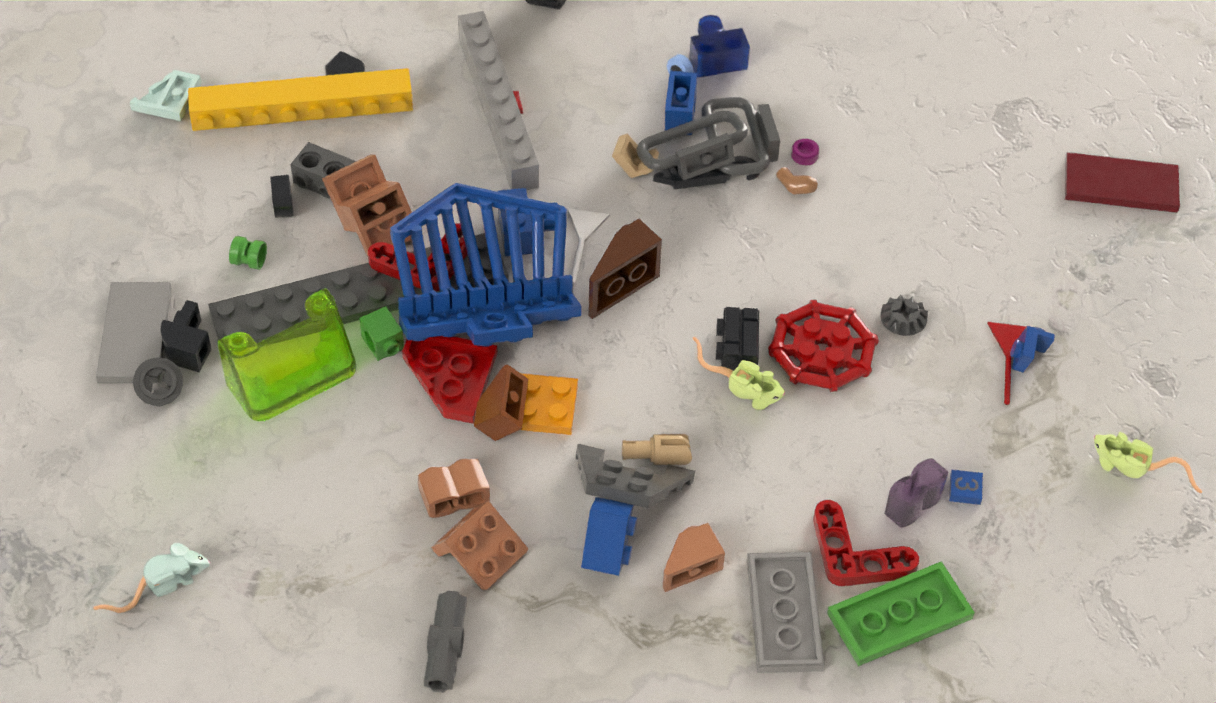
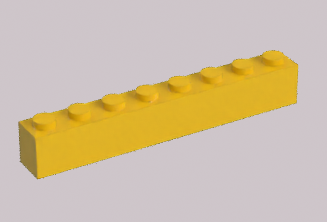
(300, 99)

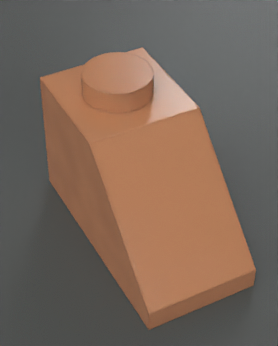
(693, 557)

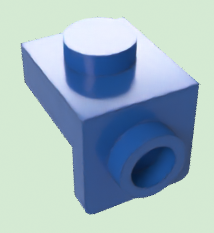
(1029, 341)

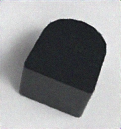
(344, 64)
(281, 196)

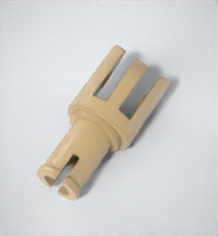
(661, 449)

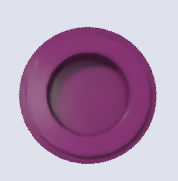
(805, 151)

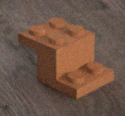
(367, 201)

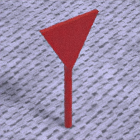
(1005, 336)

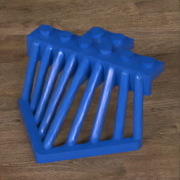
(487, 311)

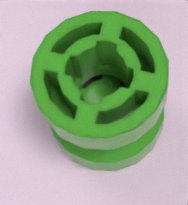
(248, 252)

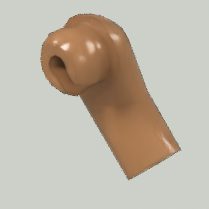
(796, 184)

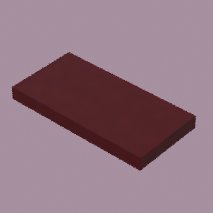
(1122, 182)

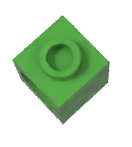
(382, 333)

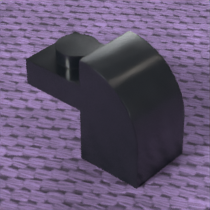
(183, 340)

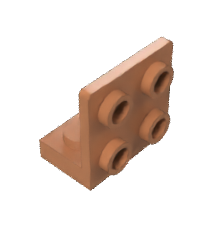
(482, 545)

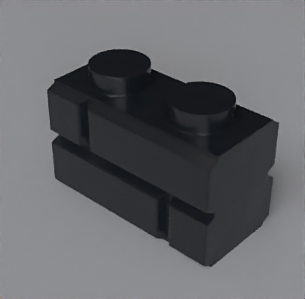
(739, 336)

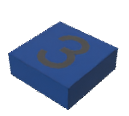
(966, 487)

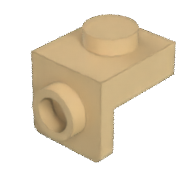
(627, 157)

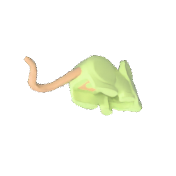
(748, 381)
(1132, 457)

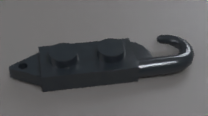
(715, 176)

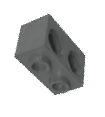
(313, 165)

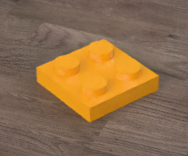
(550, 404)

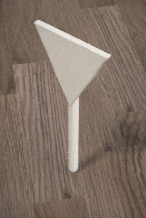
(585, 225)

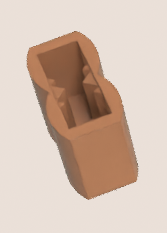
(453, 487)

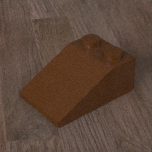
(625, 267)

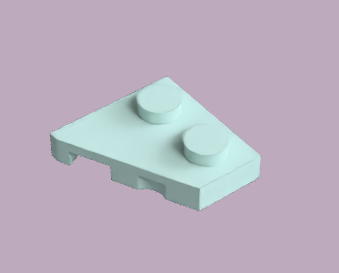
(168, 96)

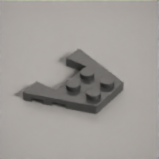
(625, 484)

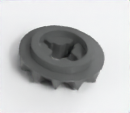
(897, 323)
(153, 368)

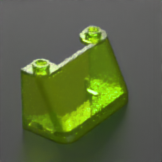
(289, 364)

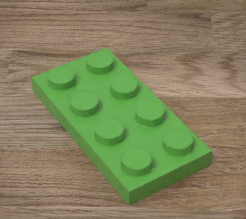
(900, 613)

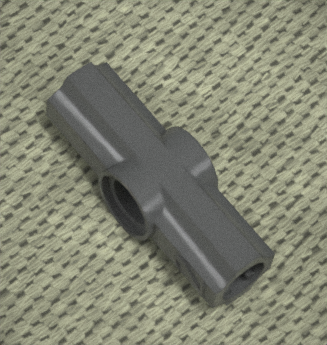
(445, 641)

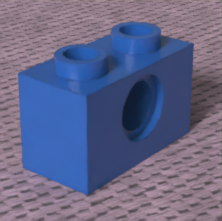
(680, 99)

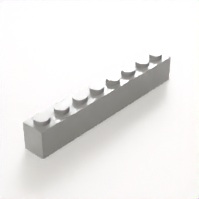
(498, 101)

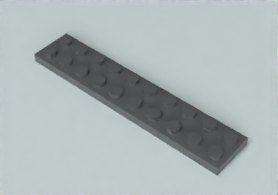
(354, 289)

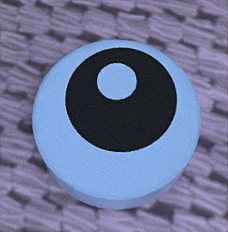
(679, 63)

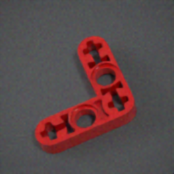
(384, 265)
(854, 561)

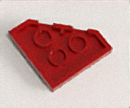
(451, 373)

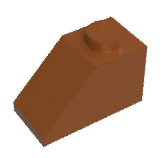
(502, 404)

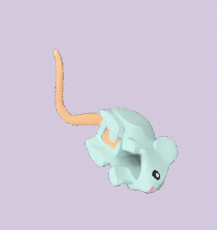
(164, 573)

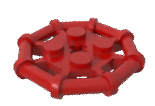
(821, 331)

